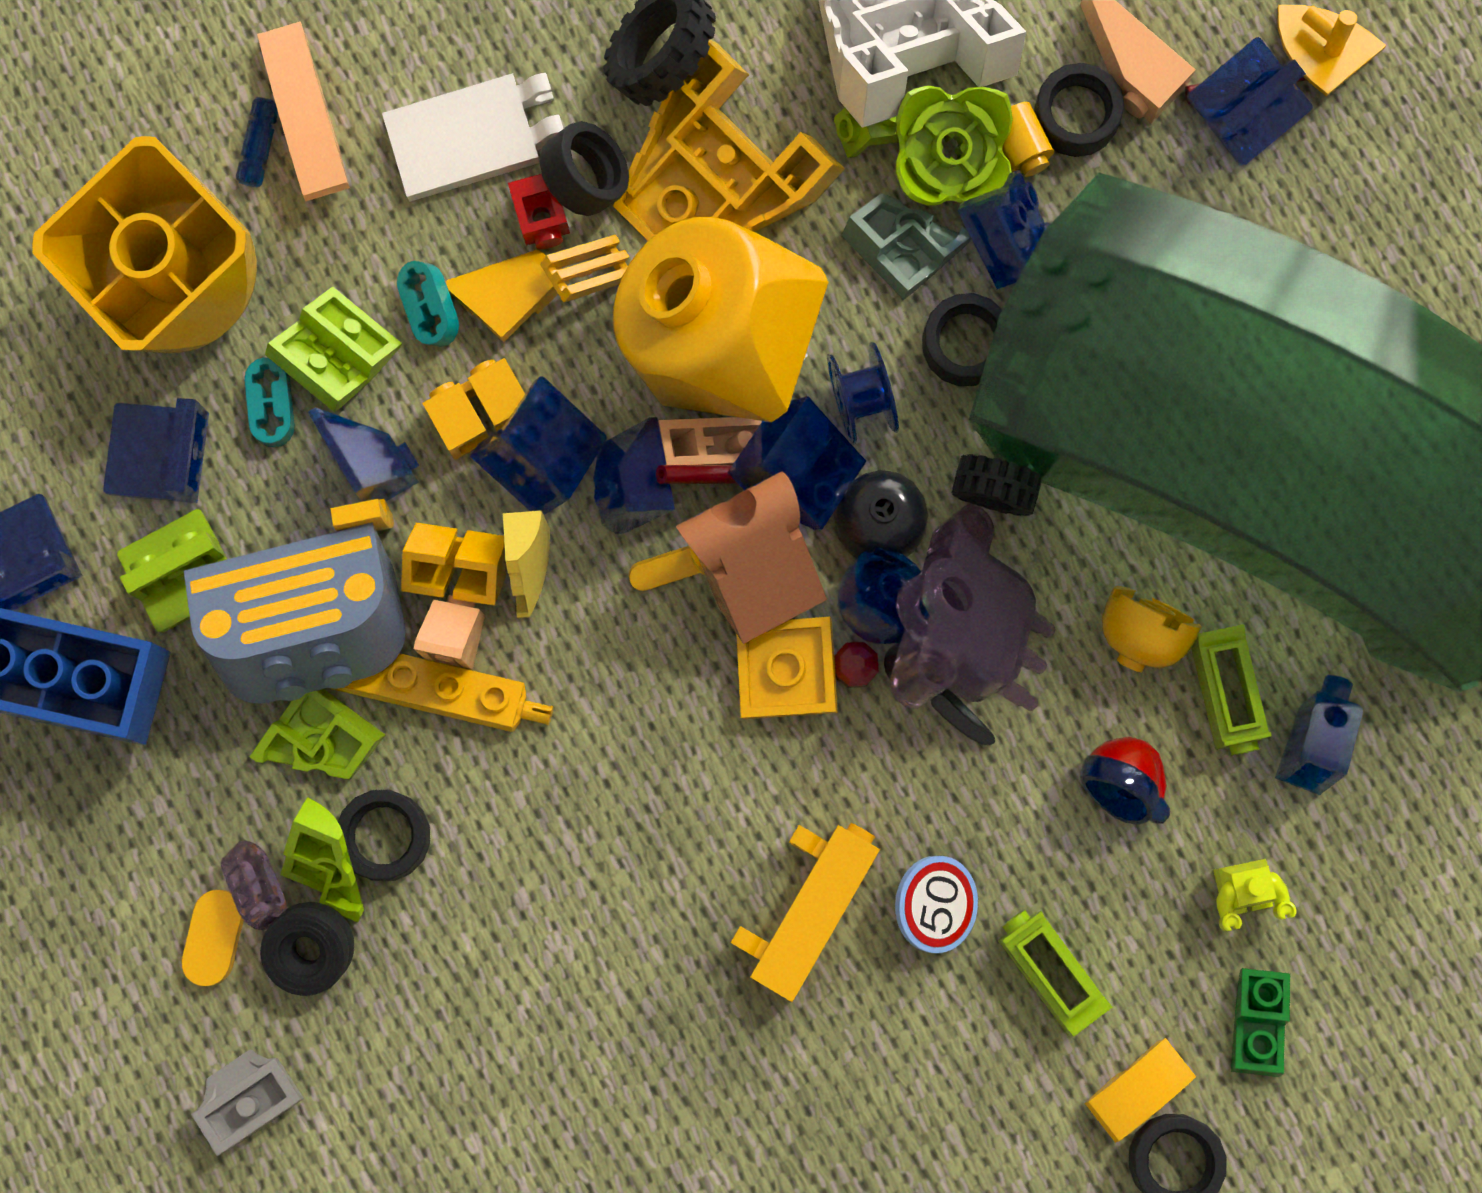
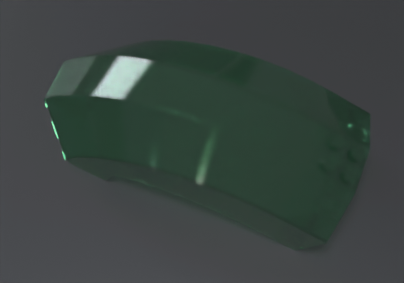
(1253, 413)

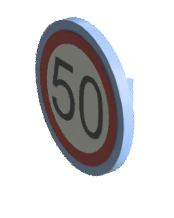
(936, 904)

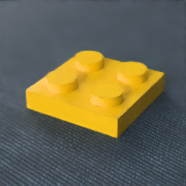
(788, 670)

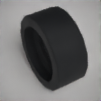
(1088, 77)
(568, 184)
(958, 304)
(419, 834)
(1167, 1123)

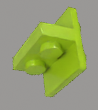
(158, 564)

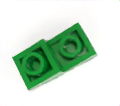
(1260, 1022)

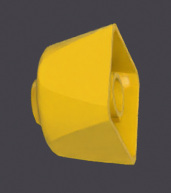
(151, 253)
(718, 318)

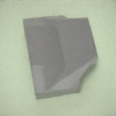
(244, 1100)

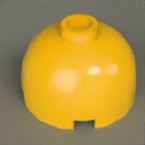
(1146, 630)

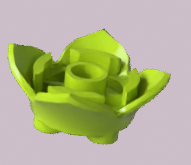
(974, 118)

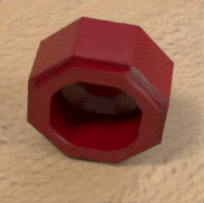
(856, 664)

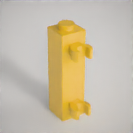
(815, 910)

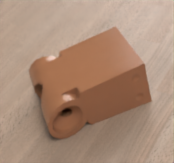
(756, 557)

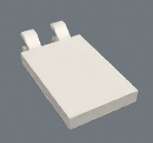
(469, 134)

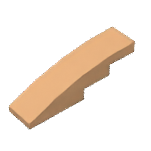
(303, 111)

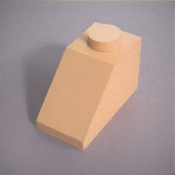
(451, 633)

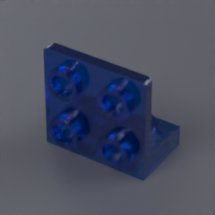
(541, 449)
(157, 451)
(32, 553)

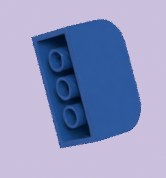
(79, 677)

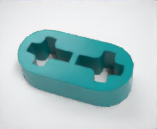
(425, 304)
(258, 403)

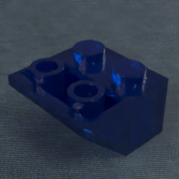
(811, 455)

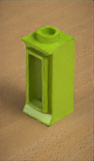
(1240, 738)
(1022, 930)

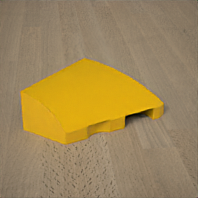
(505, 292)

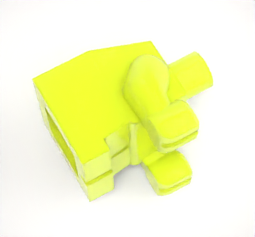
(1252, 887)

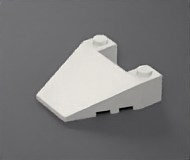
(885, 41)

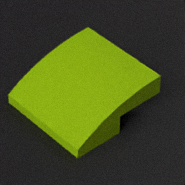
(333, 349)

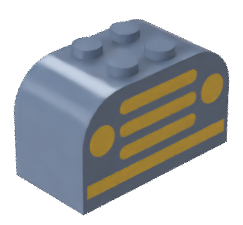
(298, 615)

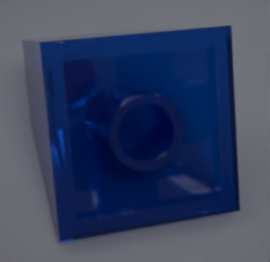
(367, 456)
(627, 478)

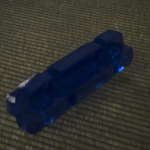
(257, 142)

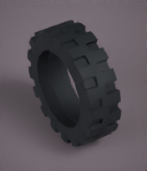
(675, 59)

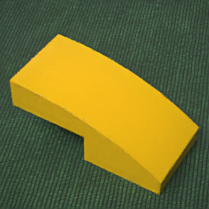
(363, 513)
(1140, 1090)

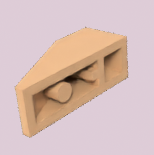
(1137, 59)
(705, 440)

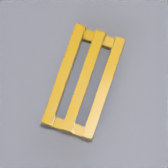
(580, 253)

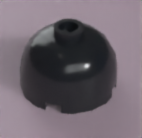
(864, 530)

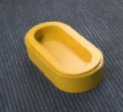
(212, 939)

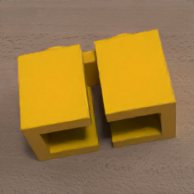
(455, 415)
(435, 553)

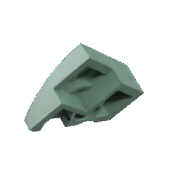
(891, 233)

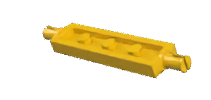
(452, 693)

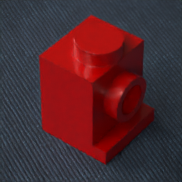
(531, 197)

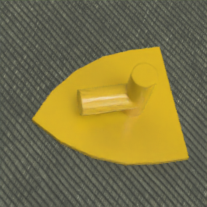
(1325, 43)

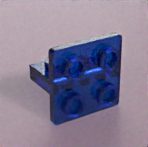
(1251, 100)
(1005, 228)

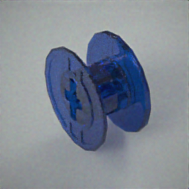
(863, 392)

